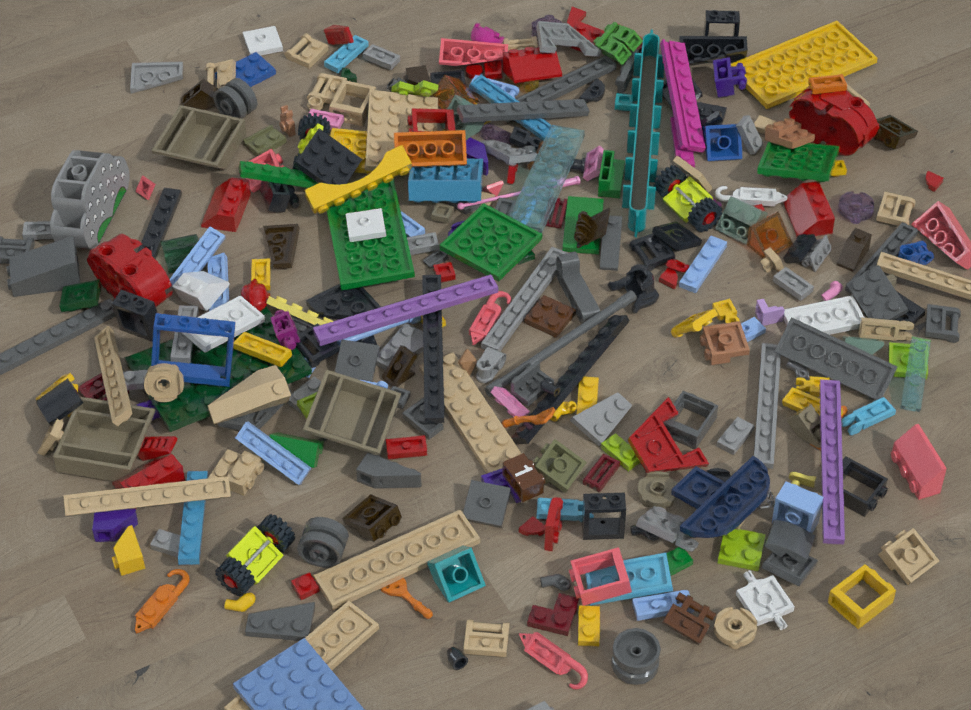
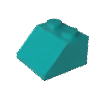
(456, 573)

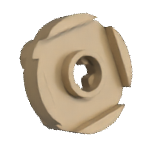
(157, 390)
(732, 637)

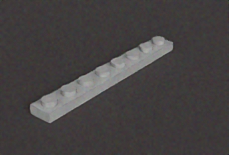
(523, 302)
(767, 405)

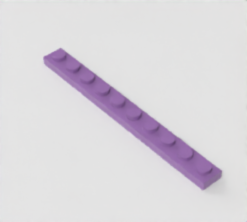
(405, 310)
(831, 462)

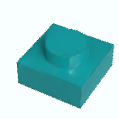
(623, 101)

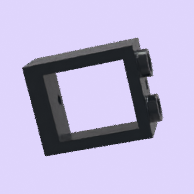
(722, 17)
(135, 316)
(867, 477)
(603, 527)

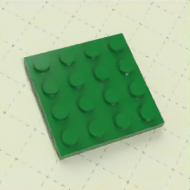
(803, 162)
(491, 242)

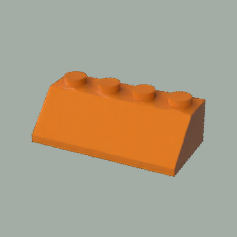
(433, 147)

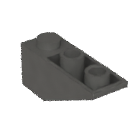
(382, 473)

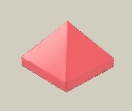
(145, 187)
(493, 188)

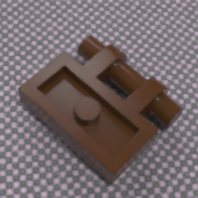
(686, 623)

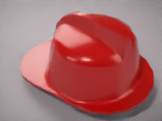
(255, 294)

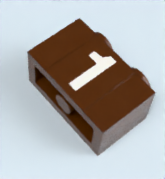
(523, 477)

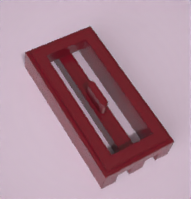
(558, 203)
(594, 483)

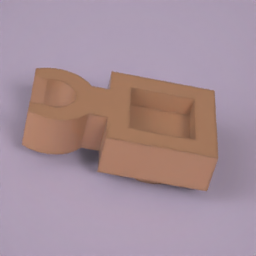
(287, 124)

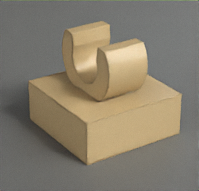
(771, 261)

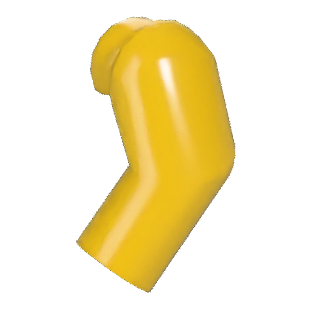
(564, 409)
(241, 604)

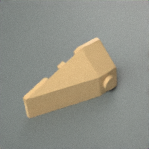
(255, 393)

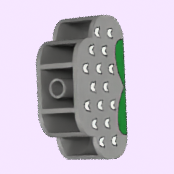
(87, 196)

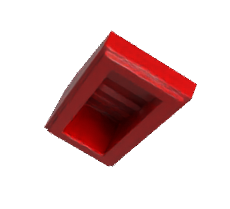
(338, 34)
(153, 447)

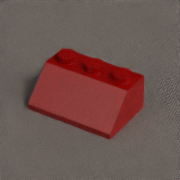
(530, 65)
(227, 205)
(809, 210)
(158, 471)

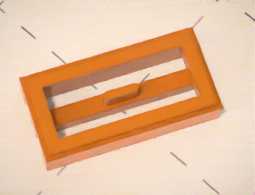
(827, 84)

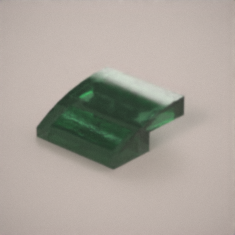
(176, 250)

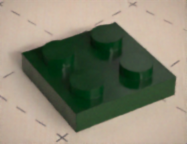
(80, 296)

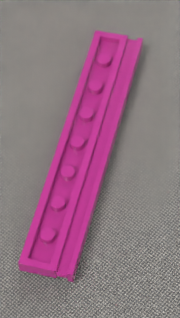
(682, 96)

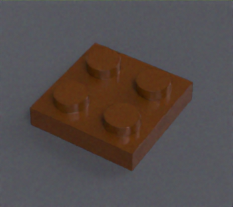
(550, 316)

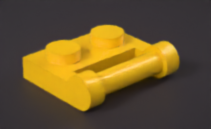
(694, 323)

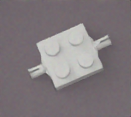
(765, 600)

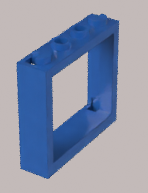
(196, 372)

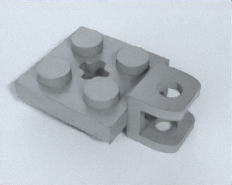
(666, 526)

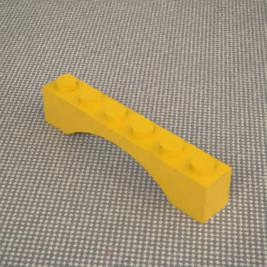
(326, 195)

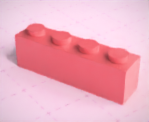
(946, 233)

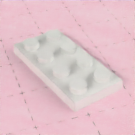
(236, 310)
(828, 316)

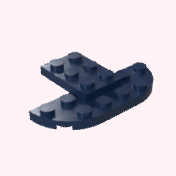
(721, 504)

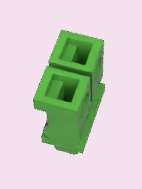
(616, 41)

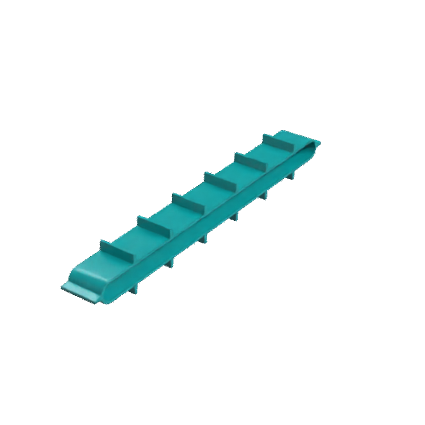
(637, 218)

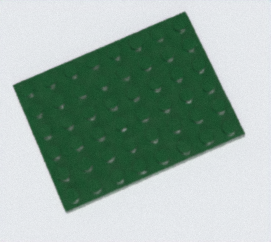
(193, 400)

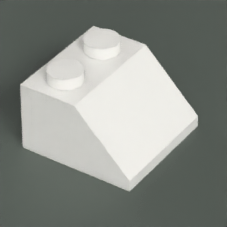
(200, 288)

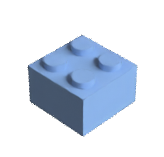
(798, 506)

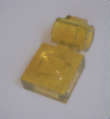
(528, 86)

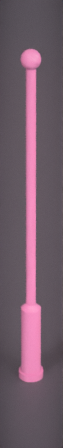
(568, 182)

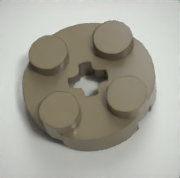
(652, 498)

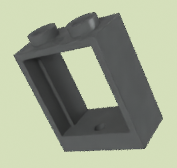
(685, 434)

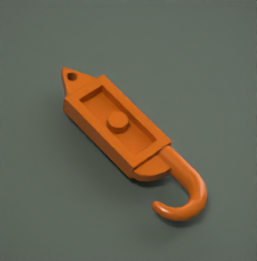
(160, 602)

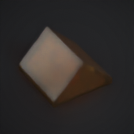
(449, 87)
(768, 233)

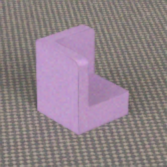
(768, 315)

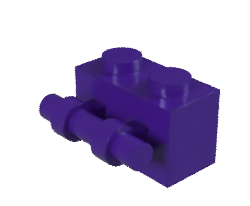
(724, 77)

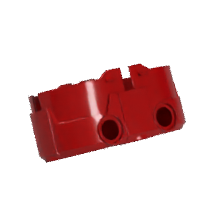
(835, 119)
(123, 269)

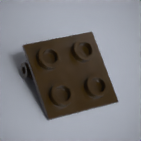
(591, 228)

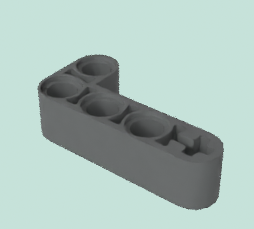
(575, 287)

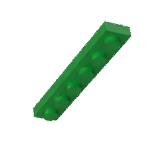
(275, 174)

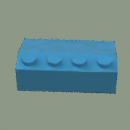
(447, 183)

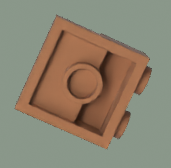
(788, 134)
(724, 342)

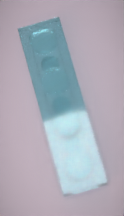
(915, 374)

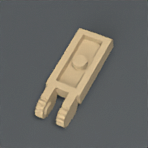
(884, 329)

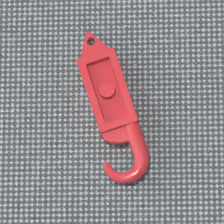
(487, 317)
(553, 657)

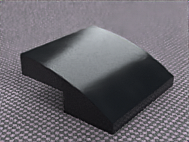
(59, 402)

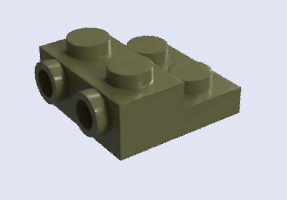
(559, 465)

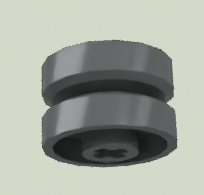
(235, 99)
(323, 542)
(636, 656)

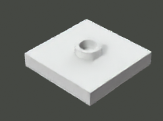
(263, 41)
(365, 225)

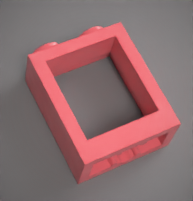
(597, 562)

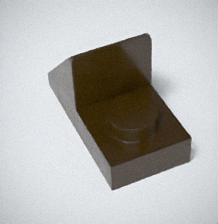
(399, 367)

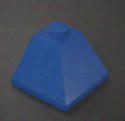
(722, 142)

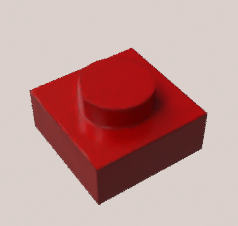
(445, 270)
(305, 586)

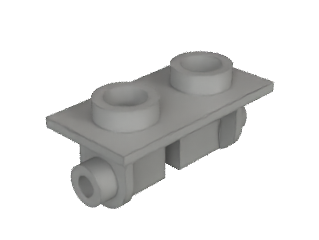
(817, 253)

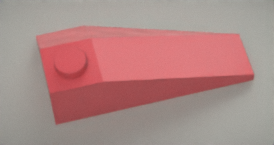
(465, 52)

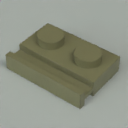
(264, 140)

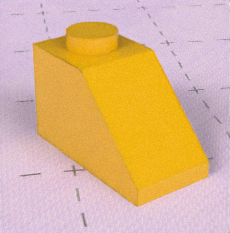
(128, 553)

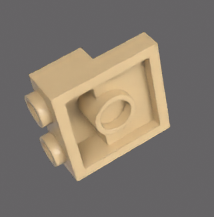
(240, 468)
(908, 555)

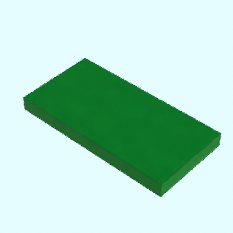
(574, 207)

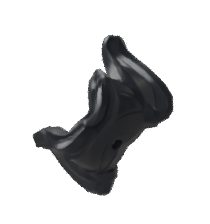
(641, 283)

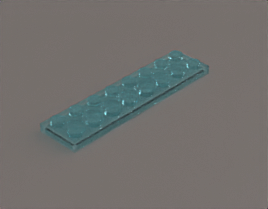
(547, 176)

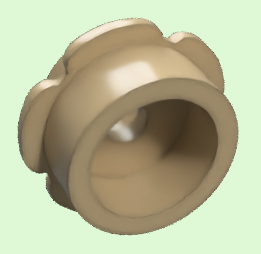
(315, 103)

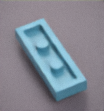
(346, 54)

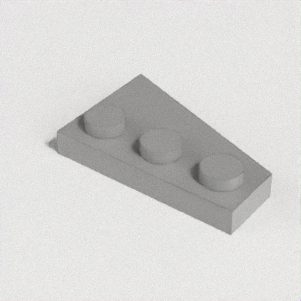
(154, 74)
(504, 152)
(406, 336)
(602, 418)

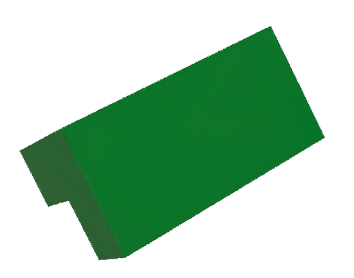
(610, 176)
(303, 448)

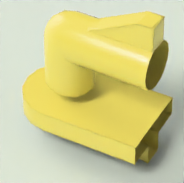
(798, 478)

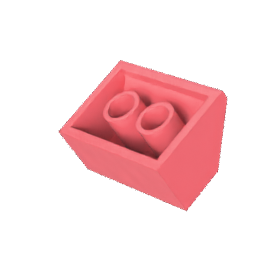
(919, 463)

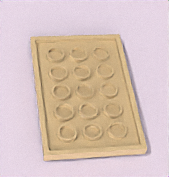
(388, 116)

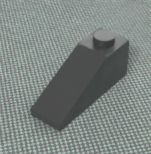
(611, 244)

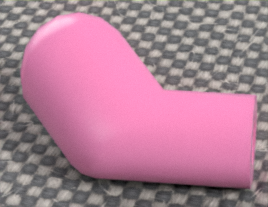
(835, 289)

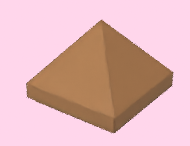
(467, 361)

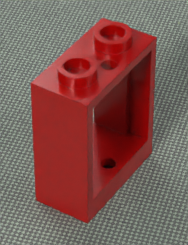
(431, 116)

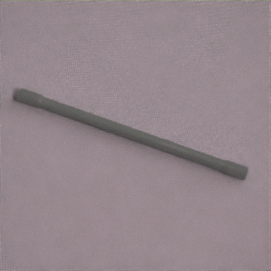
(620, 303)

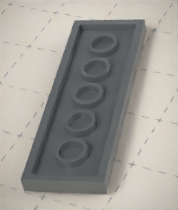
(835, 359)

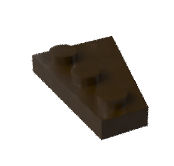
(282, 244)

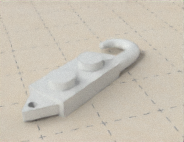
(753, 196)

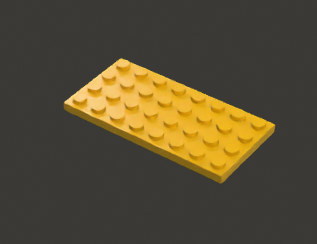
(784, 69)

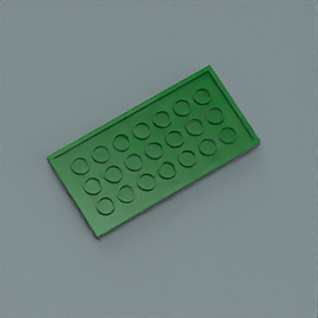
(372, 259)

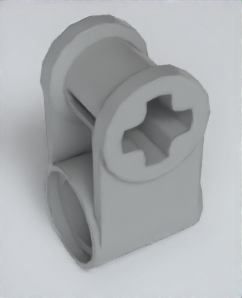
(489, 364)

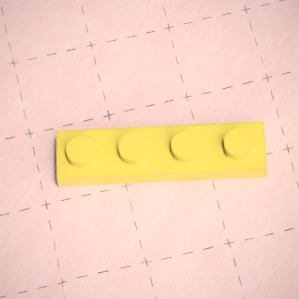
(296, 310)

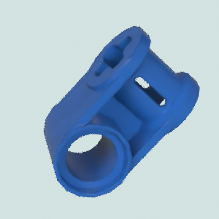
(916, 253)

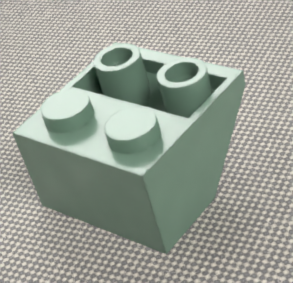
(738, 218)

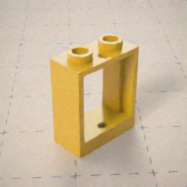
(849, 609)

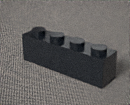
(714, 47)

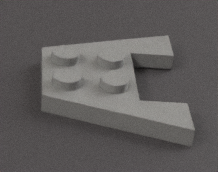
(555, 34)

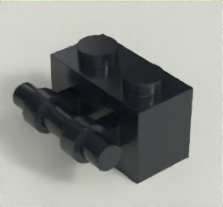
(278, 195)

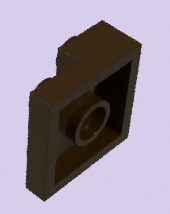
(894, 132)
(373, 517)

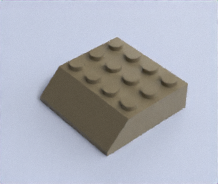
(201, 137)
(352, 412)
(98, 447)

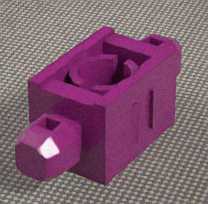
(285, 329)

